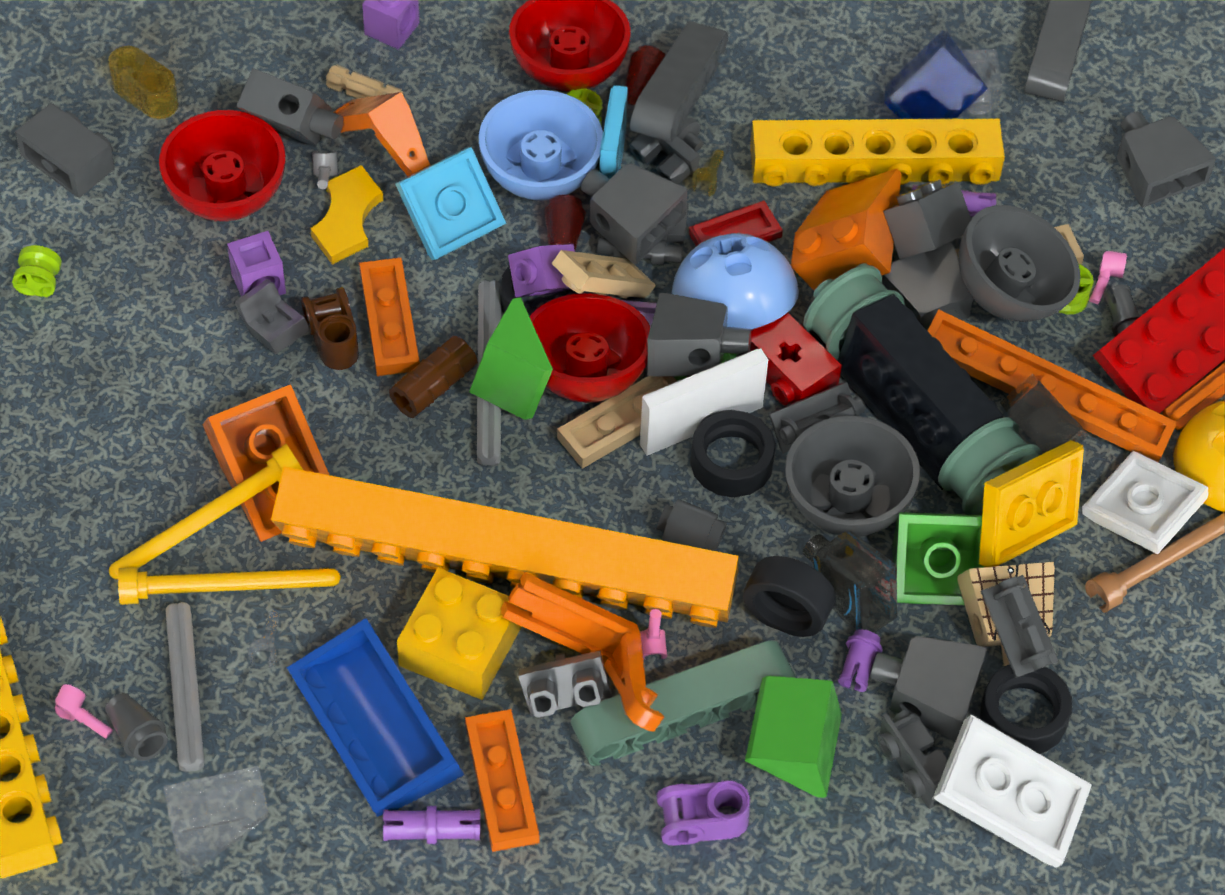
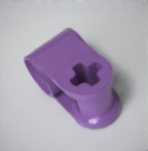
(700, 812)

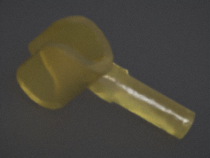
(709, 173)

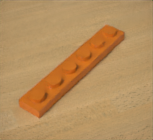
(1090, 404)

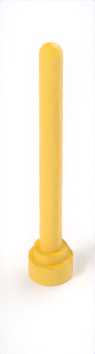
(210, 512)
(137, 585)

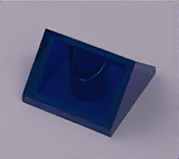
(934, 83)

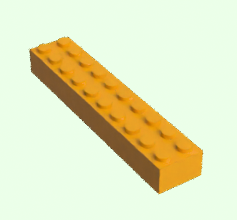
(504, 545)

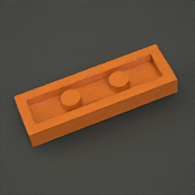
(389, 316)
(502, 780)

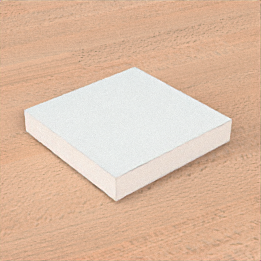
(1145, 502)

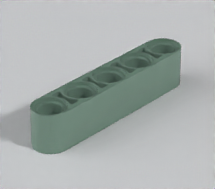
(685, 699)

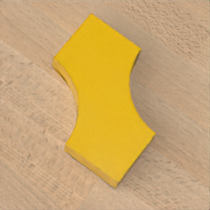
(341, 229)

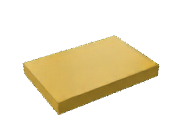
(1030, 504)

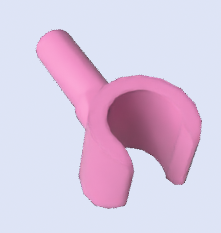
(1112, 265)
(654, 638)
(69, 707)

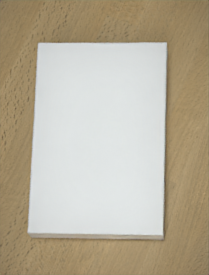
(679, 408)
(1012, 791)

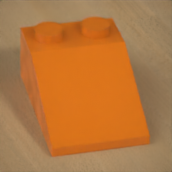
(847, 230)
(248, 436)

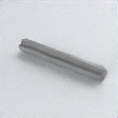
(184, 687)

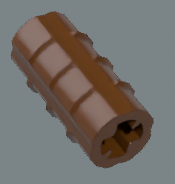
(433, 376)

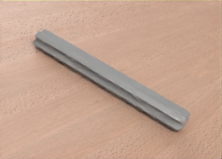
(487, 413)

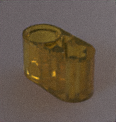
(143, 82)

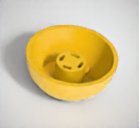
(1201, 452)

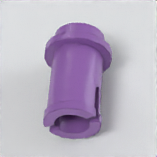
(860, 659)

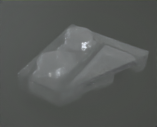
(213, 814)

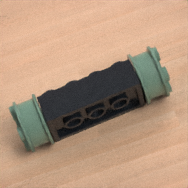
(915, 385)

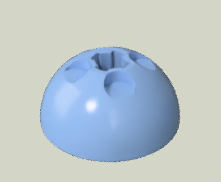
(540, 143)
(743, 275)

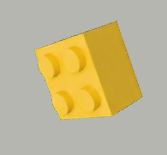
(457, 634)

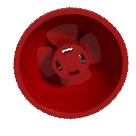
(569, 41)
(222, 164)
(592, 345)

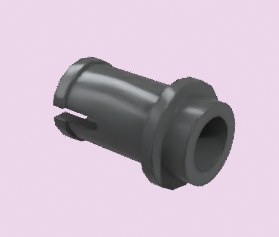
(1121, 307)

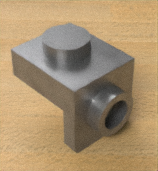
(270, 317)

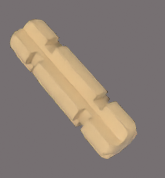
(356, 84)

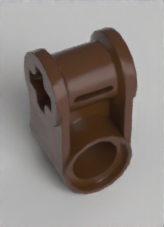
(332, 328)

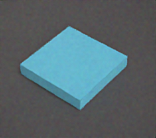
(614, 132)
(450, 203)

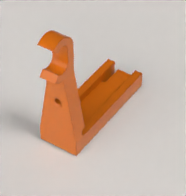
(394, 127)
(587, 630)

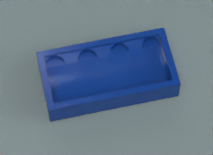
(374, 719)

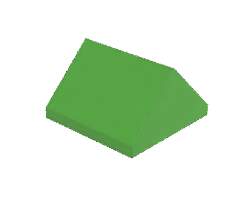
(513, 365)
(931, 555)
(796, 731)

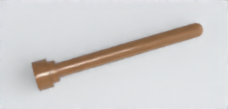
(1114, 586)

